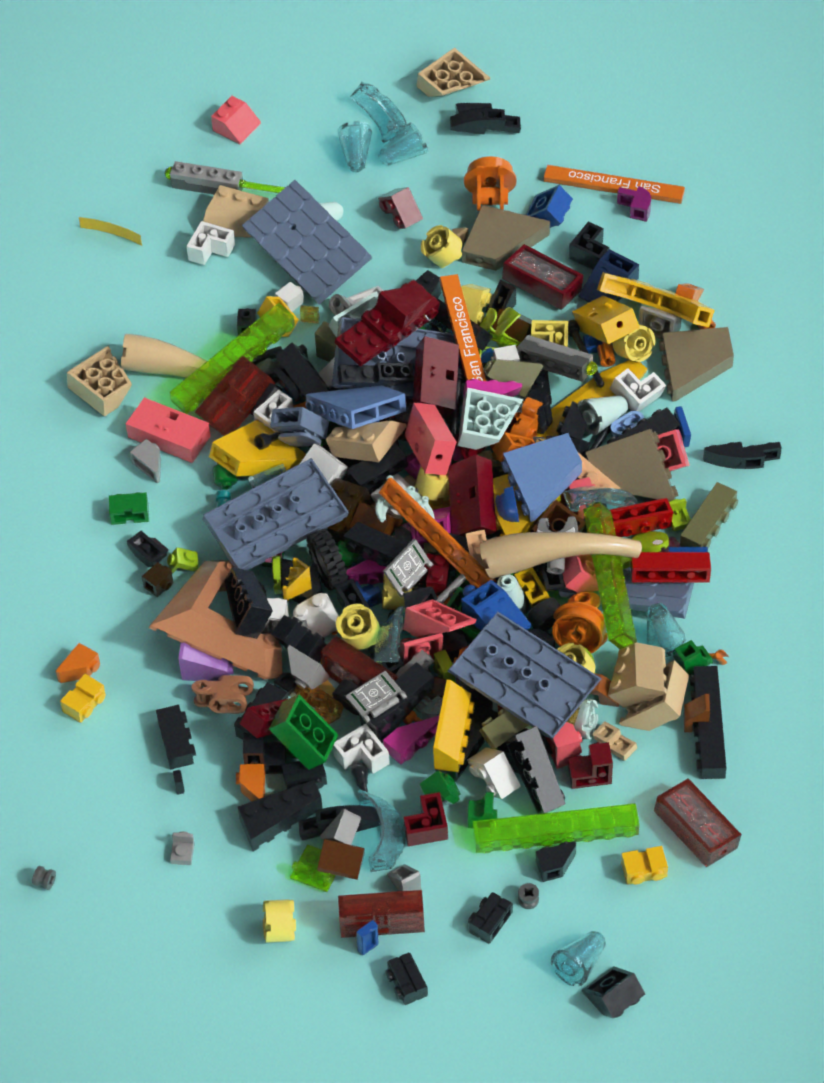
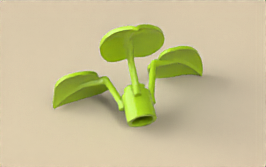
(505, 320)

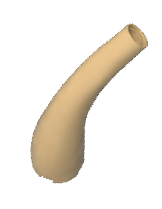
(157, 357)
(525, 550)

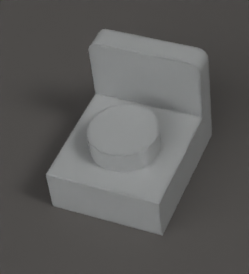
(182, 848)

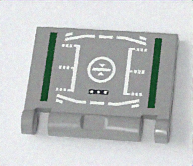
(407, 567)
(375, 696)

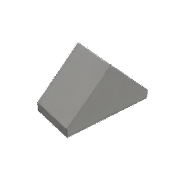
(342, 828)
(405, 878)

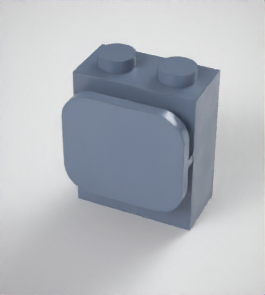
(299, 426)

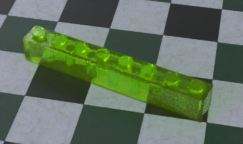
(249, 343)
(610, 581)
(555, 828)

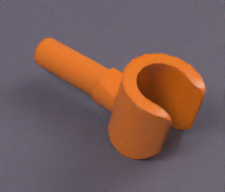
(718, 655)
(411, 717)

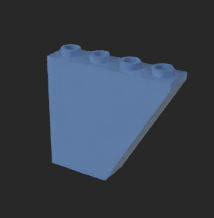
(357, 405)
(542, 472)

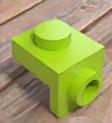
(680, 515)
(183, 559)

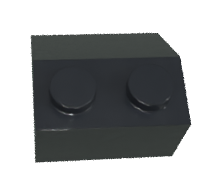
(614, 992)

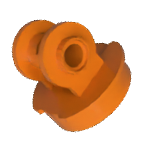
(490, 181)
(580, 622)

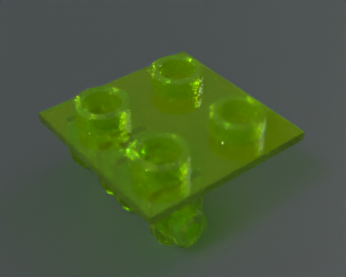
(306, 870)

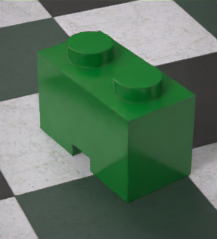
(128, 507)

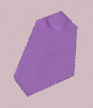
(201, 666)

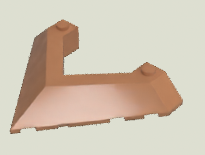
(192, 622)

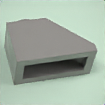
(147, 459)

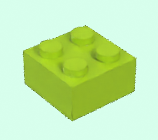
(442, 664)

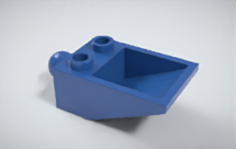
(486, 601)

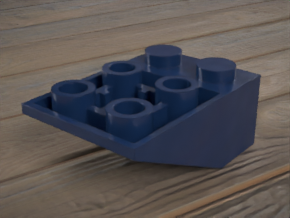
(612, 264)

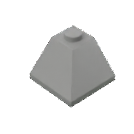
(659, 321)
(306, 670)

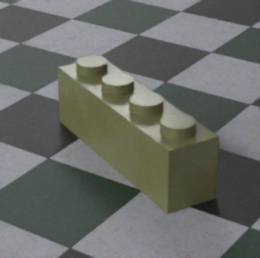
(709, 517)
(501, 728)

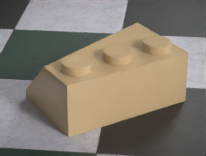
(449, 75)
(233, 208)
(100, 381)
(365, 442)
(638, 674)
(662, 709)

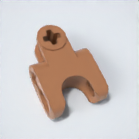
(222, 693)

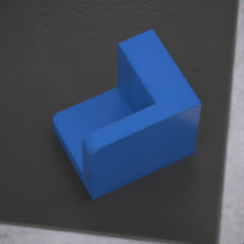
(371, 594)

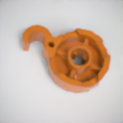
(528, 419)

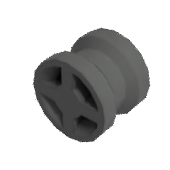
(44, 877)
(528, 901)

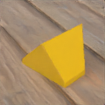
(298, 579)

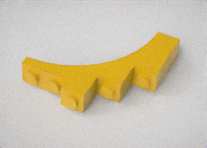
(658, 298)

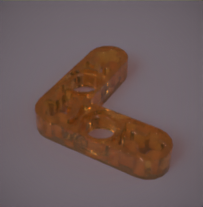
(322, 706)

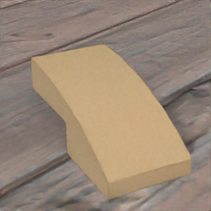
(619, 744)

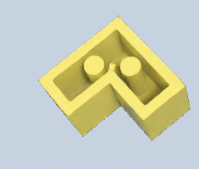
(476, 298)
(551, 331)

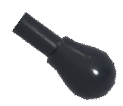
(360, 774)

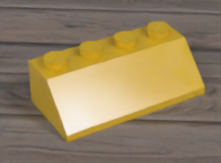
(452, 728)

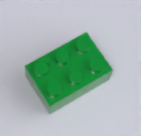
(303, 731)

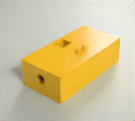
(606, 319)

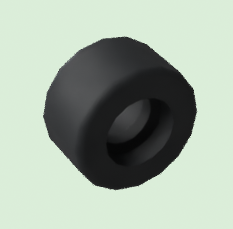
(542, 614)
(339, 694)

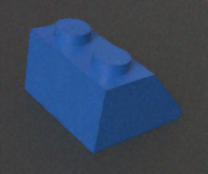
(551, 205)

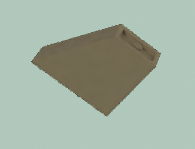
(499, 235)
(694, 358)
(636, 465)

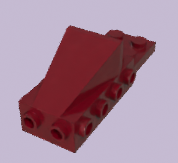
(389, 322)

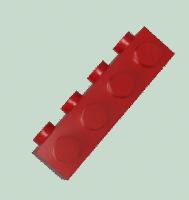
(642, 517)
(671, 567)

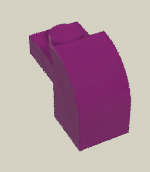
(638, 201)

